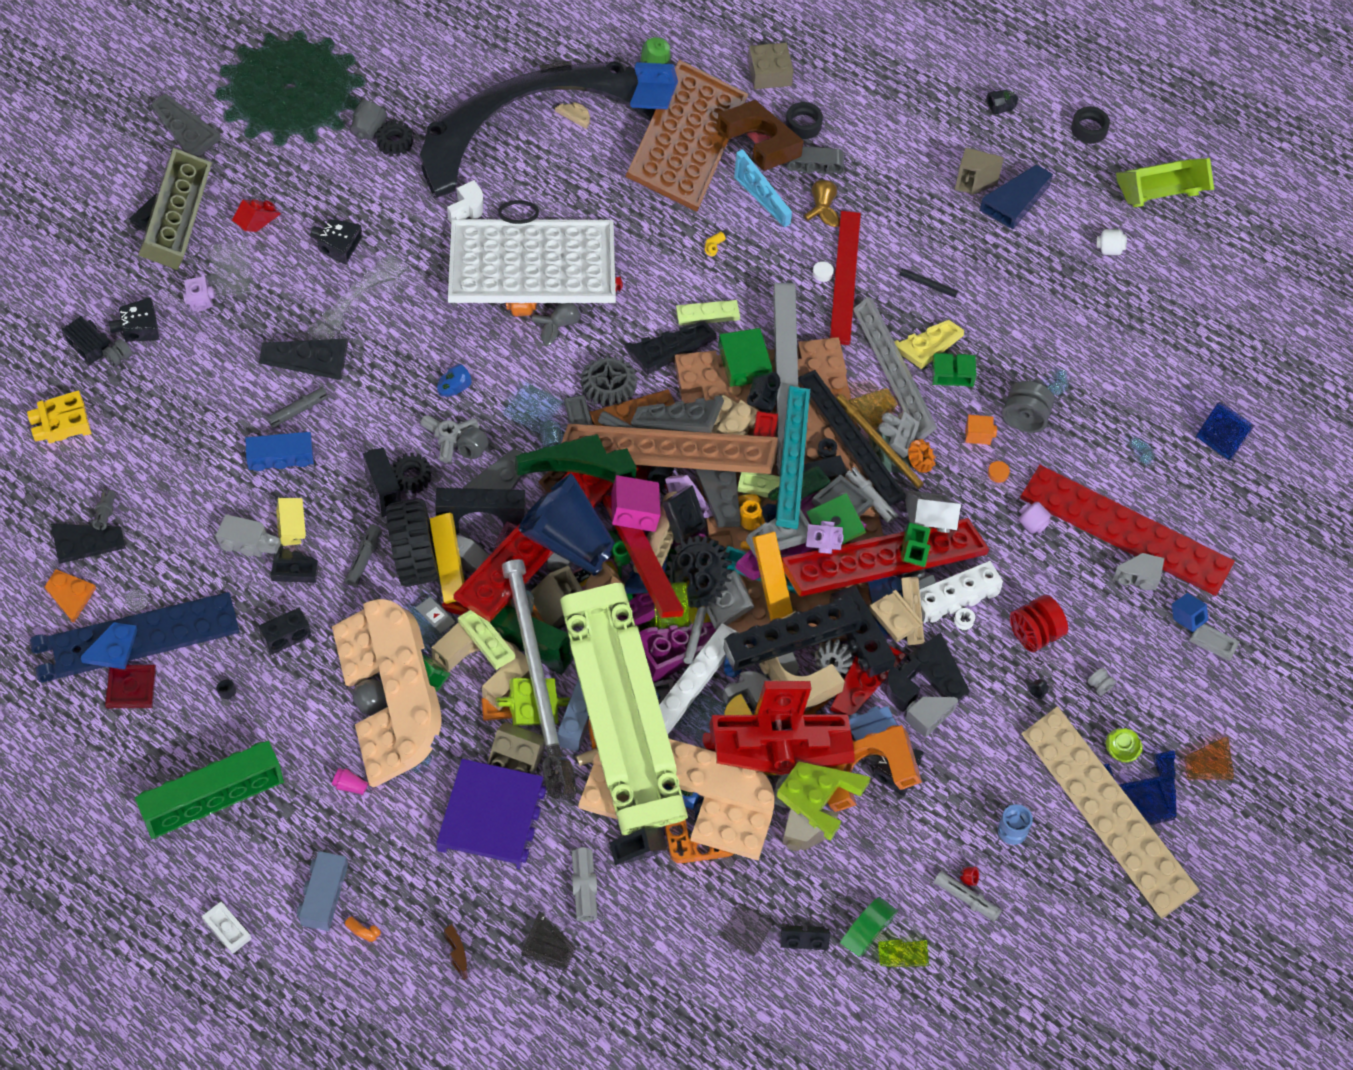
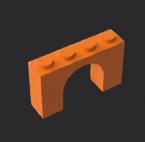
(891, 744)

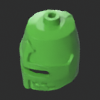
(656, 51)

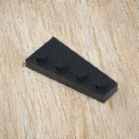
(312, 357)

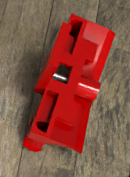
(763, 743)

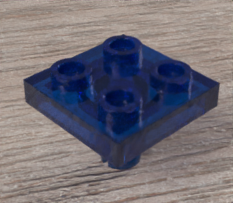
(1225, 431)

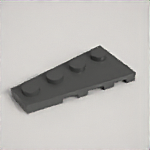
(681, 416)

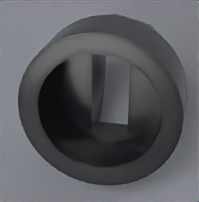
(226, 684)
(1042, 688)

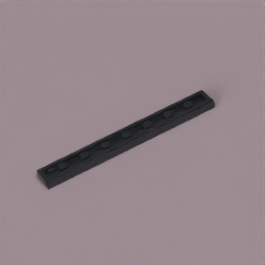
(851, 438)

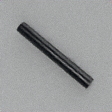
(928, 282)

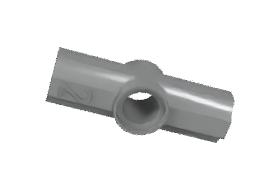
(584, 884)

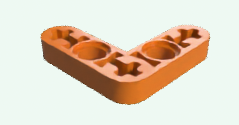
(690, 848)

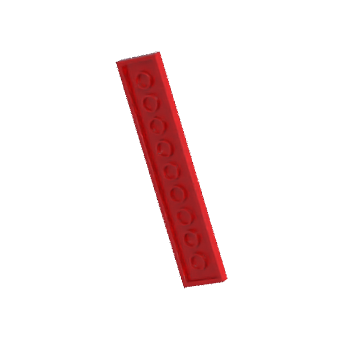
(1128, 529)
(878, 559)
(487, 588)

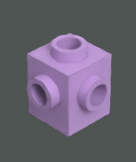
(198, 293)
(824, 537)

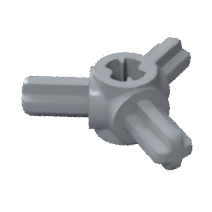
(447, 434)

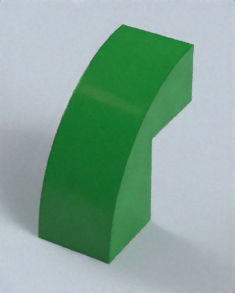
(915, 544)
(868, 926)

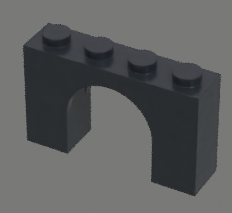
(504, 503)

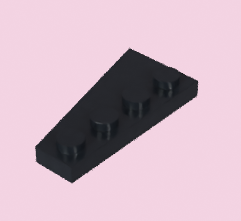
(660, 351)

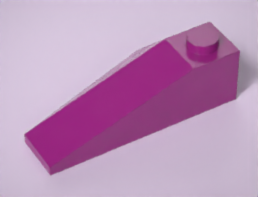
(667, 648)

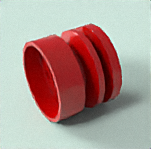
(1039, 623)

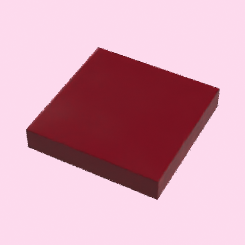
(131, 687)

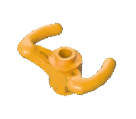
(750, 514)

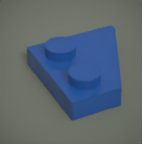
(112, 647)

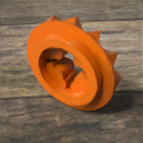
(916, 457)

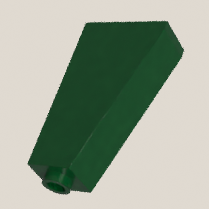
(552, 643)

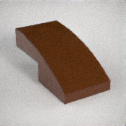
(458, 956)

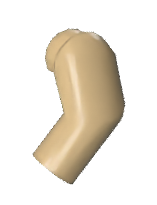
(586, 757)

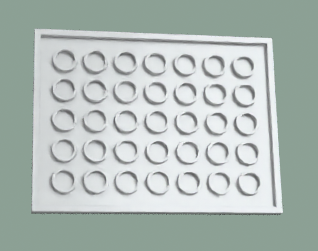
(532, 261)

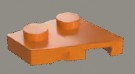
(69, 593)

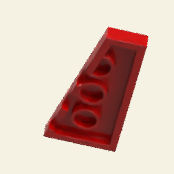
(859, 686)

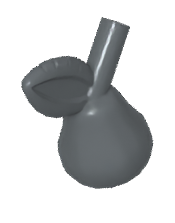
(563, 315)

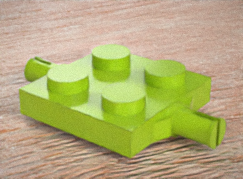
(523, 702)

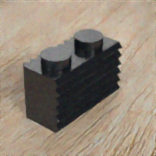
(85, 339)

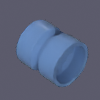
(1015, 824)

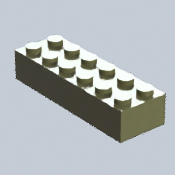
(175, 209)

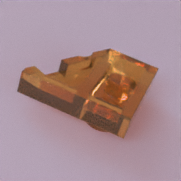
(1210, 762)

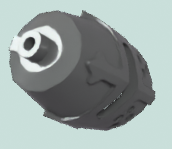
(367, 119)

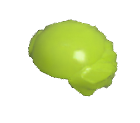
(1123, 745)

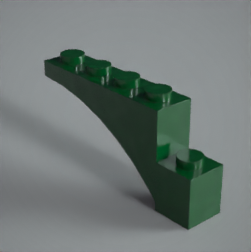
(578, 456)

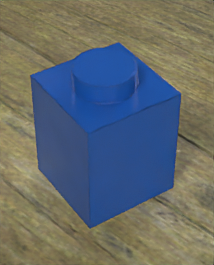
(1190, 612)

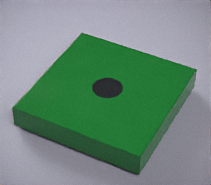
(842, 513)

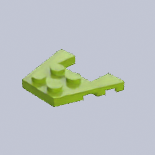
(811, 787)

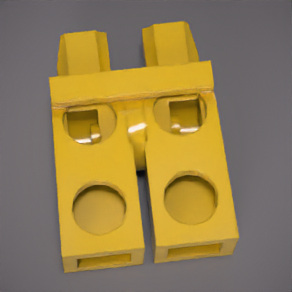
(60, 418)

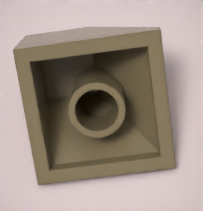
(801, 834)

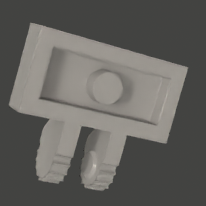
(901, 430)

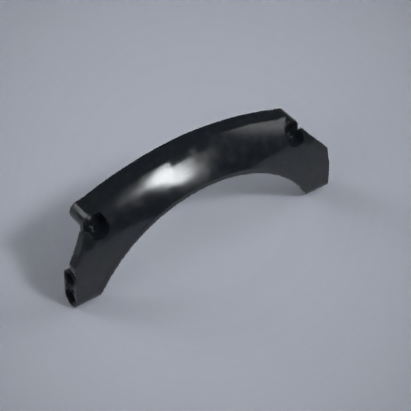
(456, 128)

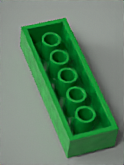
(209, 789)

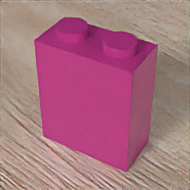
(635, 503)

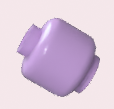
(1034, 517)

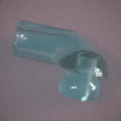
(1061, 384)
(1145, 449)

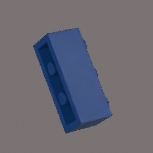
(279, 451)

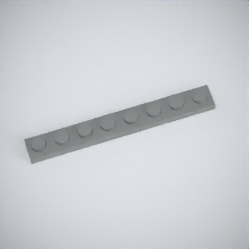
(894, 366)

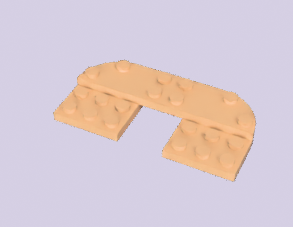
(390, 642)
(735, 803)

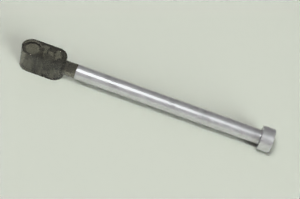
(556, 769)

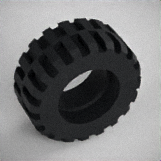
(412, 542)

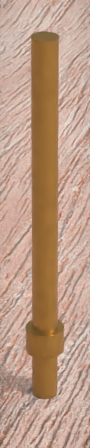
(854, 413)

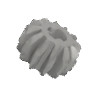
(828, 650)

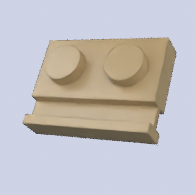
(896, 616)

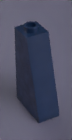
(1015, 198)

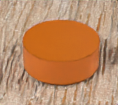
(998, 471)

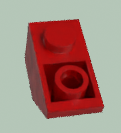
(255, 214)

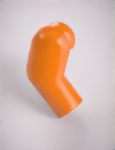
(361, 931)

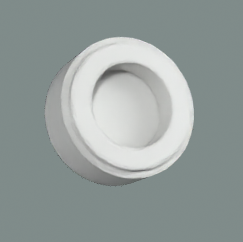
(823, 271)

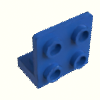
(654, 85)

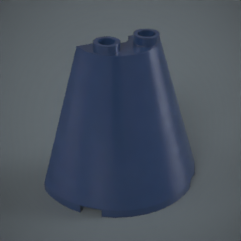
(569, 526)

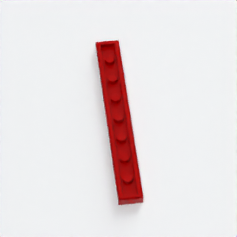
(845, 277)
(648, 568)

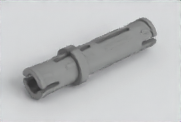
(865, 486)
(969, 897)

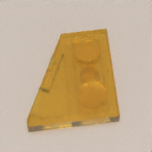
(874, 405)

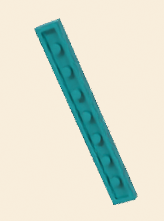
(792, 458)

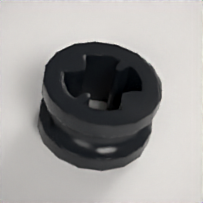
(828, 443)

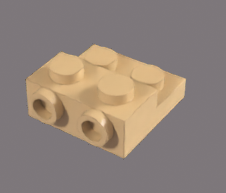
(735, 418)

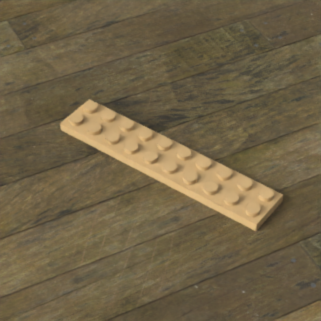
(1110, 813)

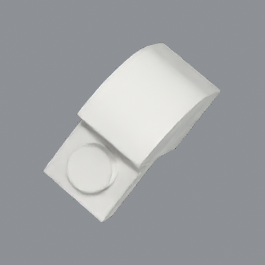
(469, 204)

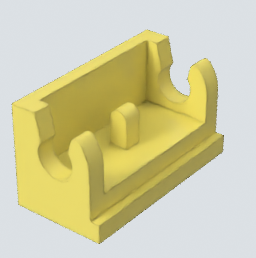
(290, 520)

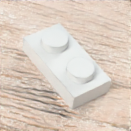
(226, 927)

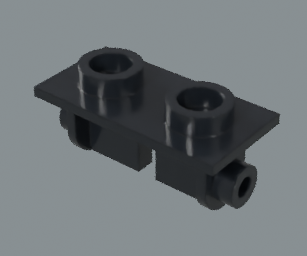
(814, 938)

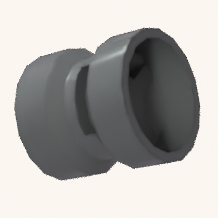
(117, 352)

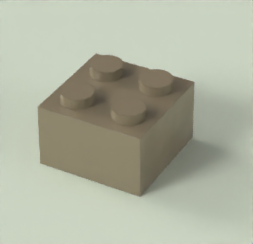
(770, 65)

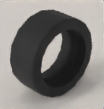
(808, 109)
(1086, 135)

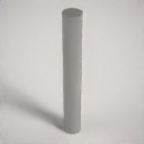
(695, 634)

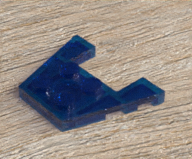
(1157, 795)

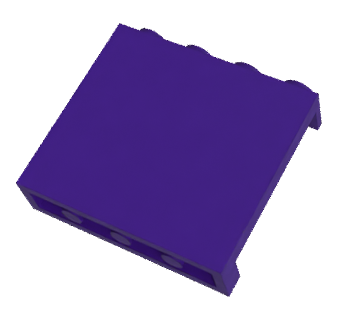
(492, 812)

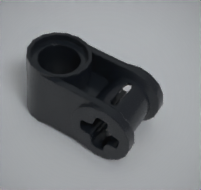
(764, 390)

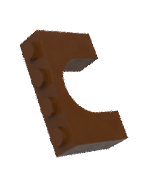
(754, 117)

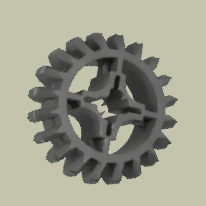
(597, 387)

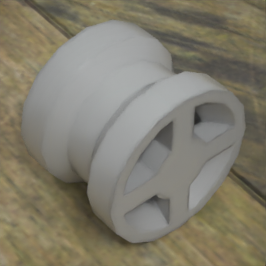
(1102, 681)

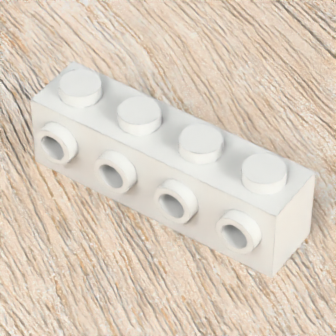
(959, 591)

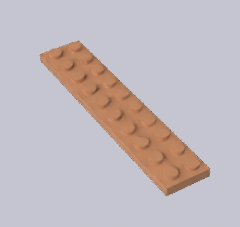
(685, 448)

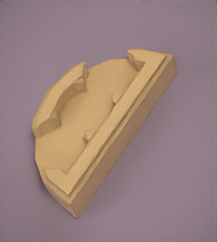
(575, 113)

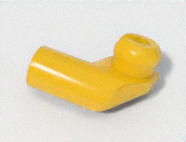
(712, 242)

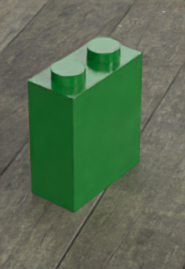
(743, 356)

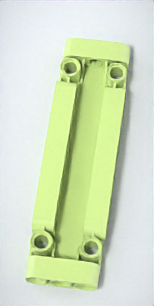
(623, 708)

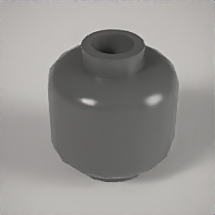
(472, 443)

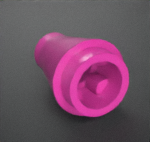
(349, 782)

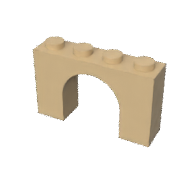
(457, 645)
(824, 682)

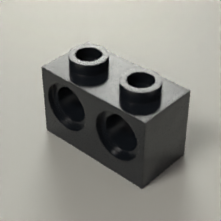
(284, 631)

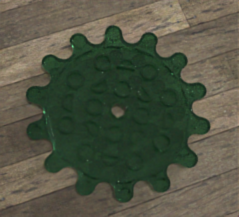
(267, 106)

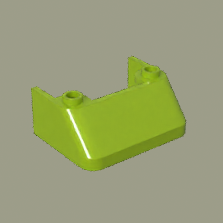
(1166, 180)

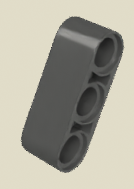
(818, 160)

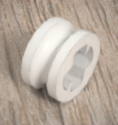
(964, 612)

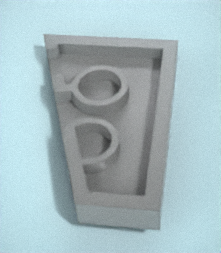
(785, 536)

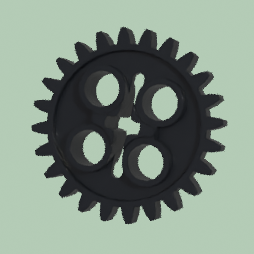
(699, 571)

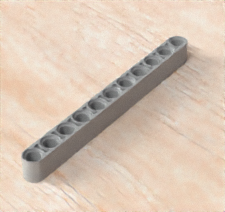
(785, 353)

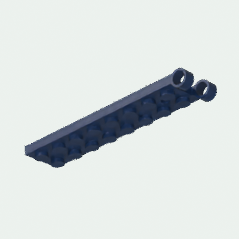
(156, 633)

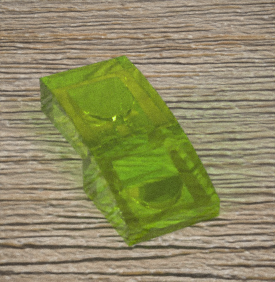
(903, 954)

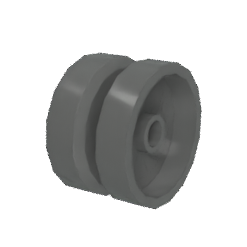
(1028, 406)

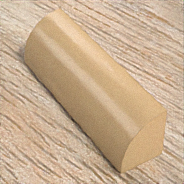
(663, 537)

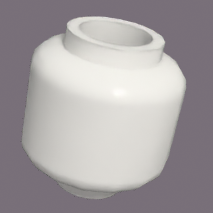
(1112, 242)

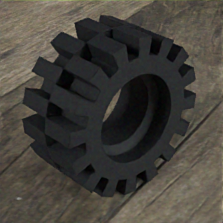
(394, 147)
(412, 462)

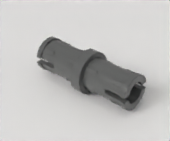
(104, 509)

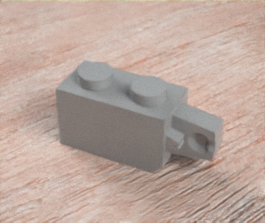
(246, 537)

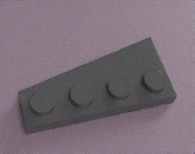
(186, 128)
(722, 495)

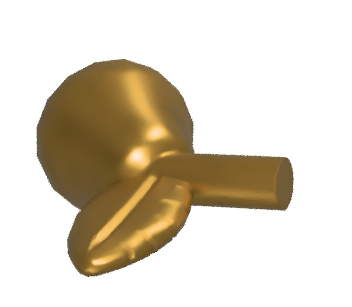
(823, 194)

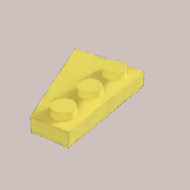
(921, 348)

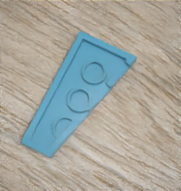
(756, 184)

